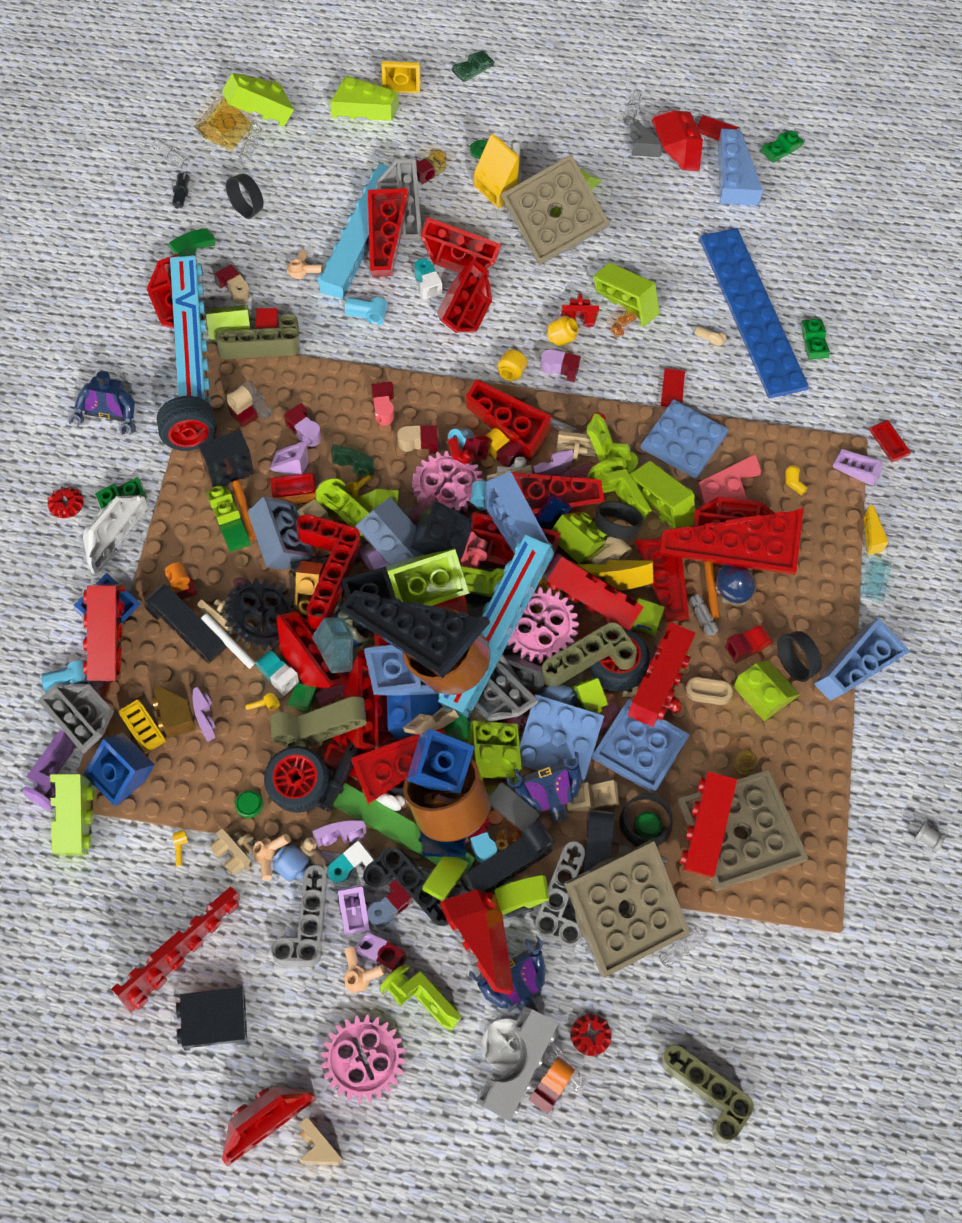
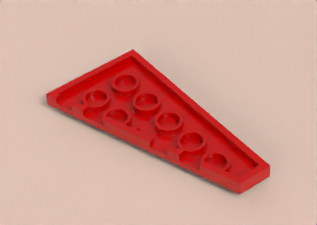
(746, 542)
(172, 953)

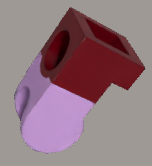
(560, 363)
(301, 426)
(381, 952)

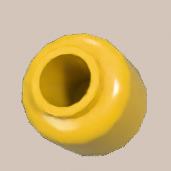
(562, 331)
(512, 365)

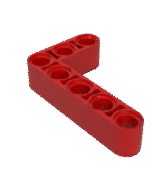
(313, 531)

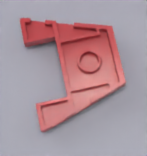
(728, 481)

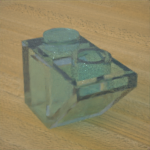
(335, 644)

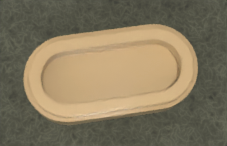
(708, 690)

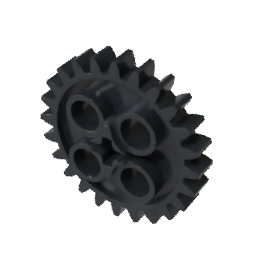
(239, 613)

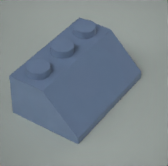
(389, 532)
(276, 533)

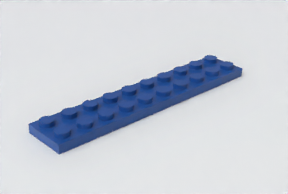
(753, 313)

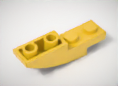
(623, 573)

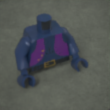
(107, 400)
(550, 787)
(527, 978)

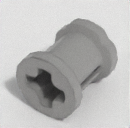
(930, 837)

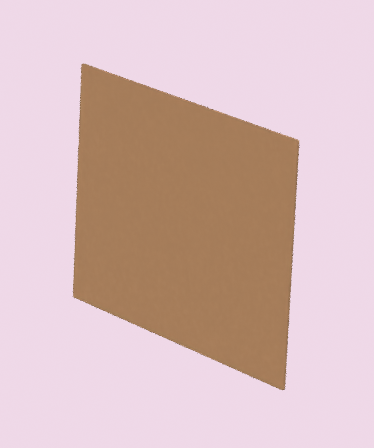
(800, 745)

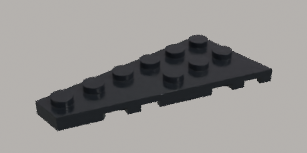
(418, 630)

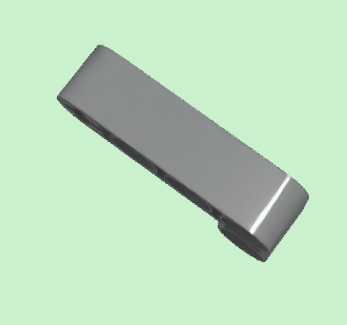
(558, 888)
(307, 916)

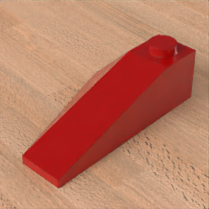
(482, 927)

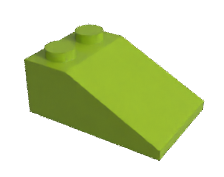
(428, 578)

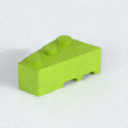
(258, 96)

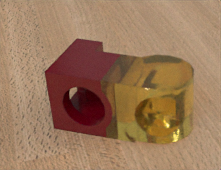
(431, 166)

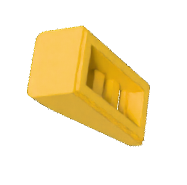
(874, 533)
(132, 714)

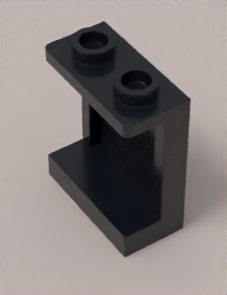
(212, 1018)

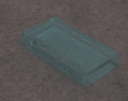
(876, 579)

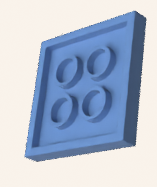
(684, 439)
(556, 730)
(640, 750)

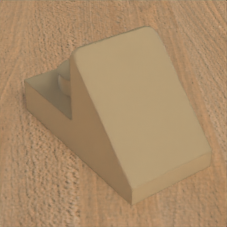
(322, 1152)

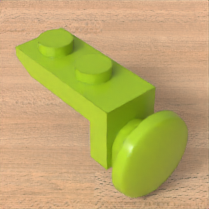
(607, 449)
(621, 483)
(333, 495)
(481, 581)
(425, 992)

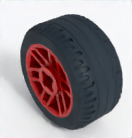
(186, 423)
(618, 679)
(291, 765)

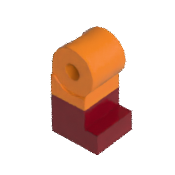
(179, 580)
(552, 1085)

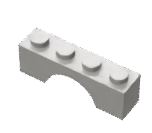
(504, 1094)

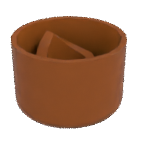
(463, 675)
(448, 814)

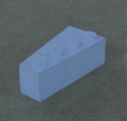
(736, 170)
(511, 511)
(863, 657)

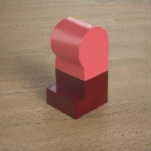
(383, 408)

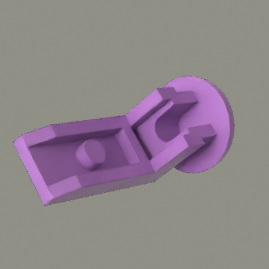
(49, 763)

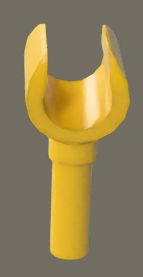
(353, 487)
(269, 699)
(179, 838)

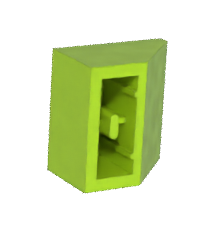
(579, 535)
(495, 748)

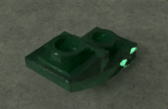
(475, 65)
(360, 462)

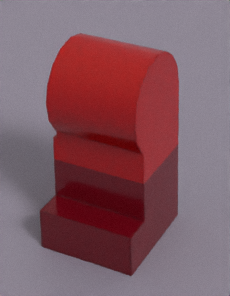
(748, 643)

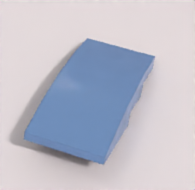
(391, 675)

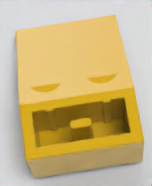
(496, 170)

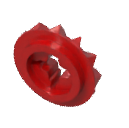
(74, 505)
(584, 1044)

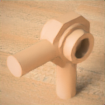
(298, 267)
(266, 850)
(357, 977)

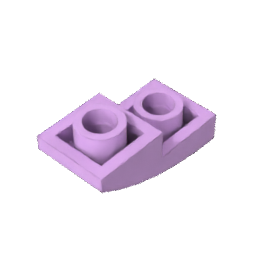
(558, 463)
(202, 711)
(348, 830)

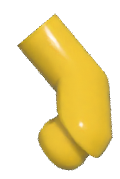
(792, 480)

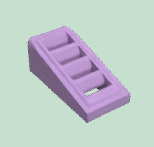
(856, 472)

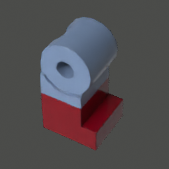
(389, 907)

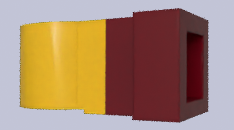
(503, 448)

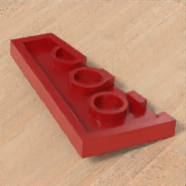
(667, 579)
(385, 767)

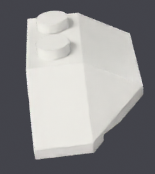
(111, 528)

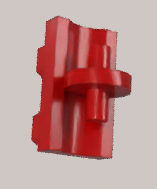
(581, 308)

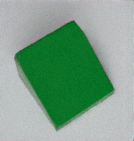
(303, 697)

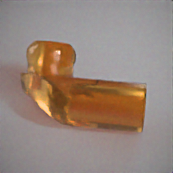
(622, 321)
(505, 837)

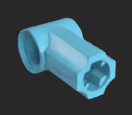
(370, 310)
(71, 675)

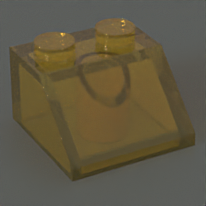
(223, 124)

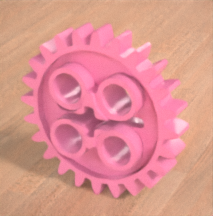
(446, 482)
(551, 607)
(341, 1068)

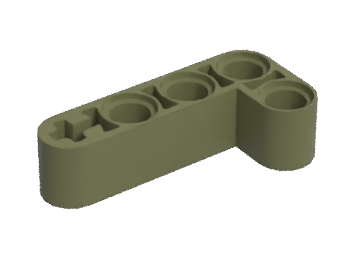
(261, 342)
(586, 658)
(318, 724)
(703, 1089)

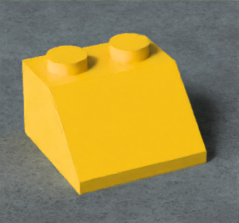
(401, 76)

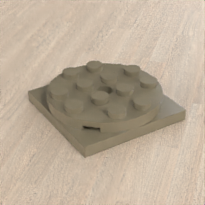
(561, 187)
(770, 838)
(652, 914)

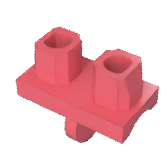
(474, 552)

